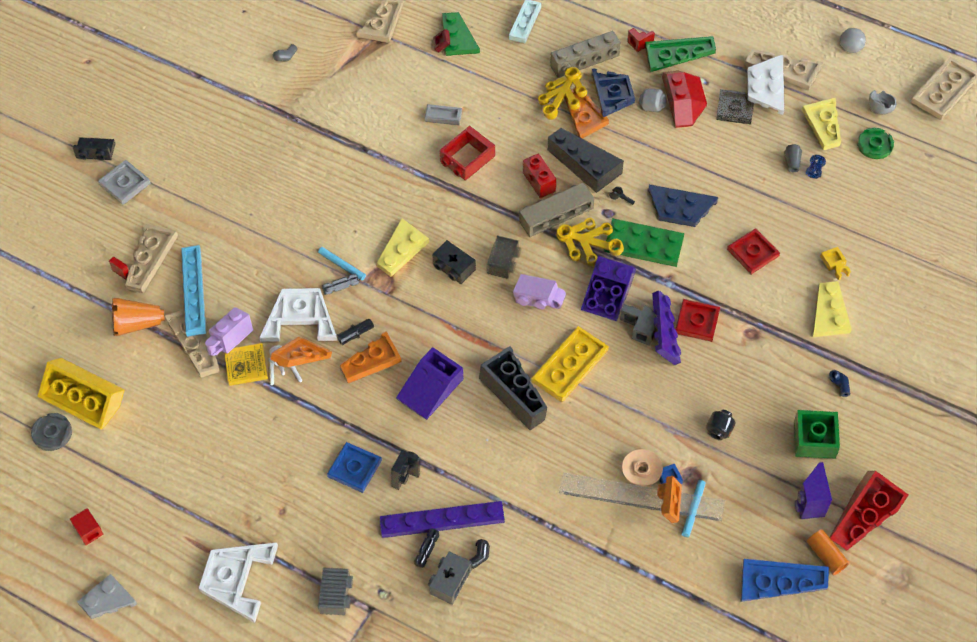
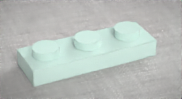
(525, 21)

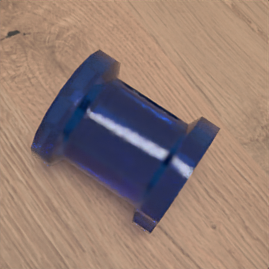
(816, 166)

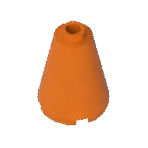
(134, 316)

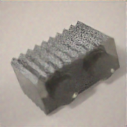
(502, 257)

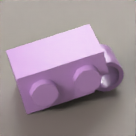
(538, 292)

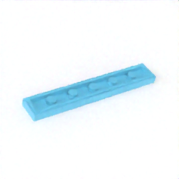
(193, 291)

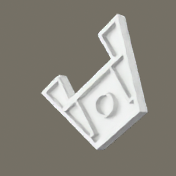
(299, 308)
(227, 575)

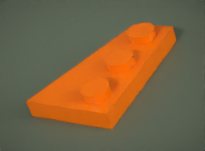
(373, 359)

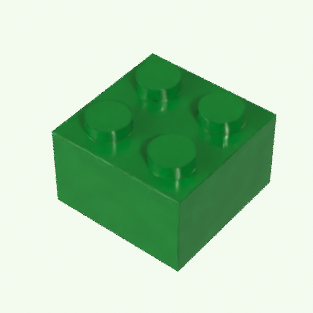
(816, 434)

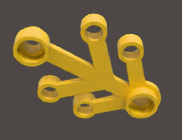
(571, 76)
(588, 239)

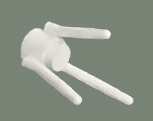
(271, 367)

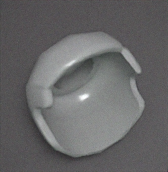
(852, 40)
(882, 102)

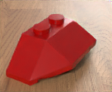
(684, 97)

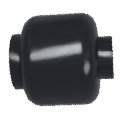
(720, 424)

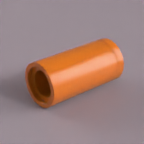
(827, 552)

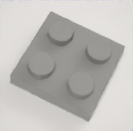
(124, 182)

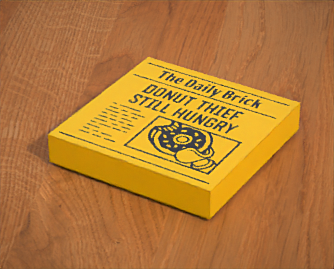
(246, 364)

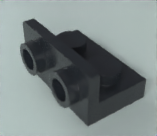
(94, 148)
(406, 464)

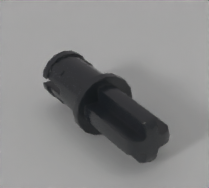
(354, 331)

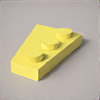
(824, 122)
(401, 248)

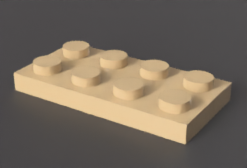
(945, 88)

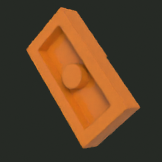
(671, 496)

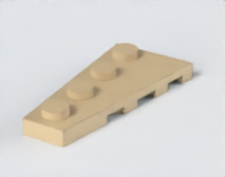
(794, 71)
(151, 253)
(193, 345)

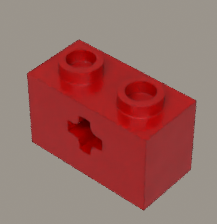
(539, 175)

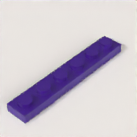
(442, 519)

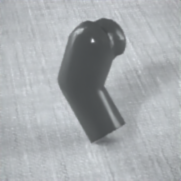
(285, 55)

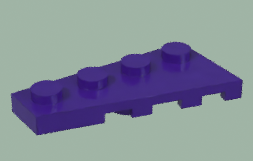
(666, 332)

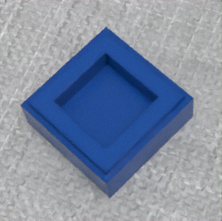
(670, 470)

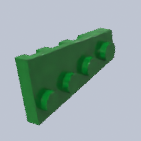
(677, 51)

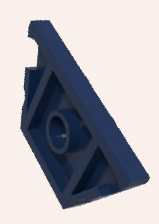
(613, 91)
(680, 206)

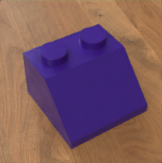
(814, 495)

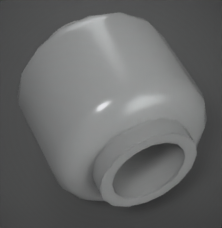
(652, 100)

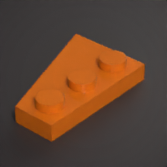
(587, 117)
(299, 352)

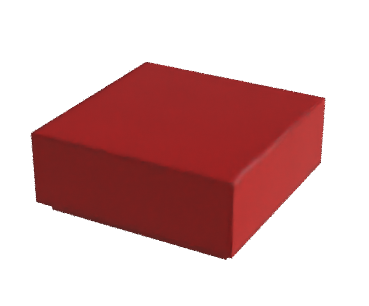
(119, 267)

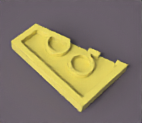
(831, 312)

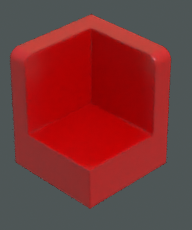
(638, 40)
(86, 526)

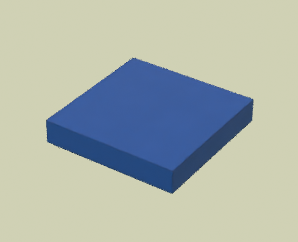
(354, 467)

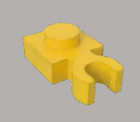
(835, 260)

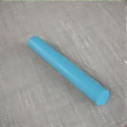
(343, 264)
(690, 519)

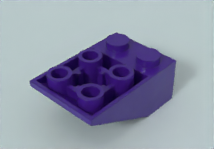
(608, 288)
(430, 383)

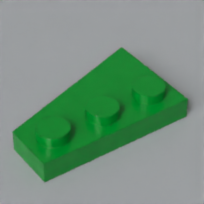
(460, 37)

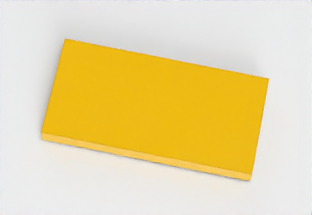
(569, 364)

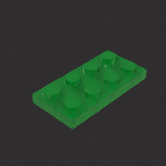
(647, 242)

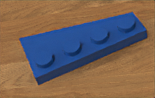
(775, 579)

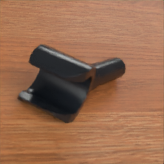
(618, 192)

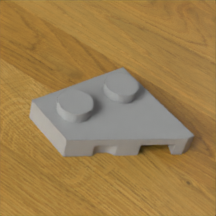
(106, 598)

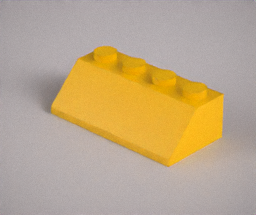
(80, 392)

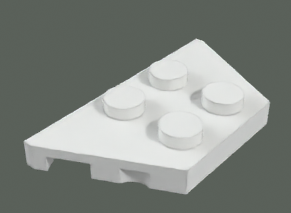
(767, 84)

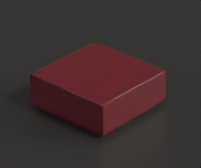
(441, 40)

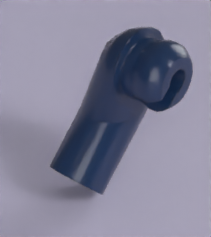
(842, 381)

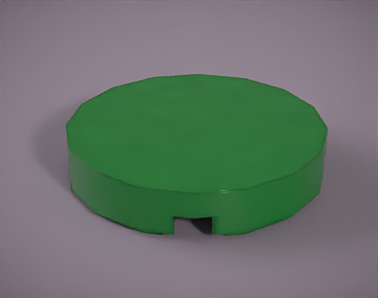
(875, 143)

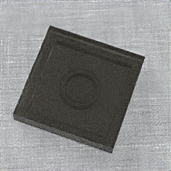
(734, 107)

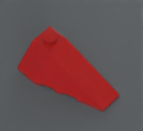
(868, 507)

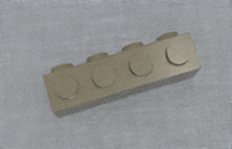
(585, 53)

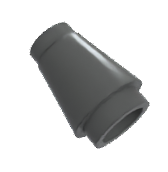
(793, 157)

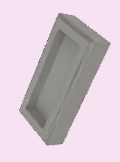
(443, 114)

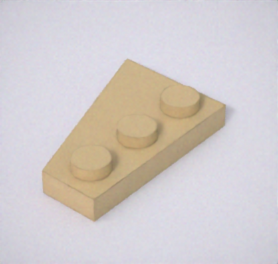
(383, 22)

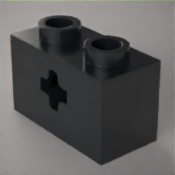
(453, 262)

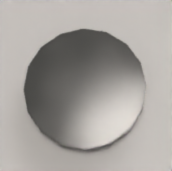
(51, 432)

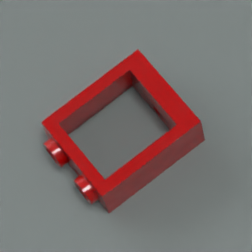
(476, 140)

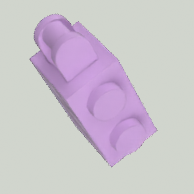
(229, 332)

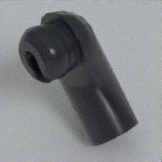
(482, 553)

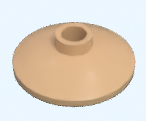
(644, 460)

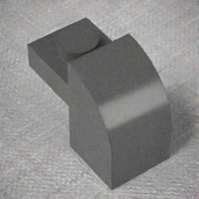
(642, 321)

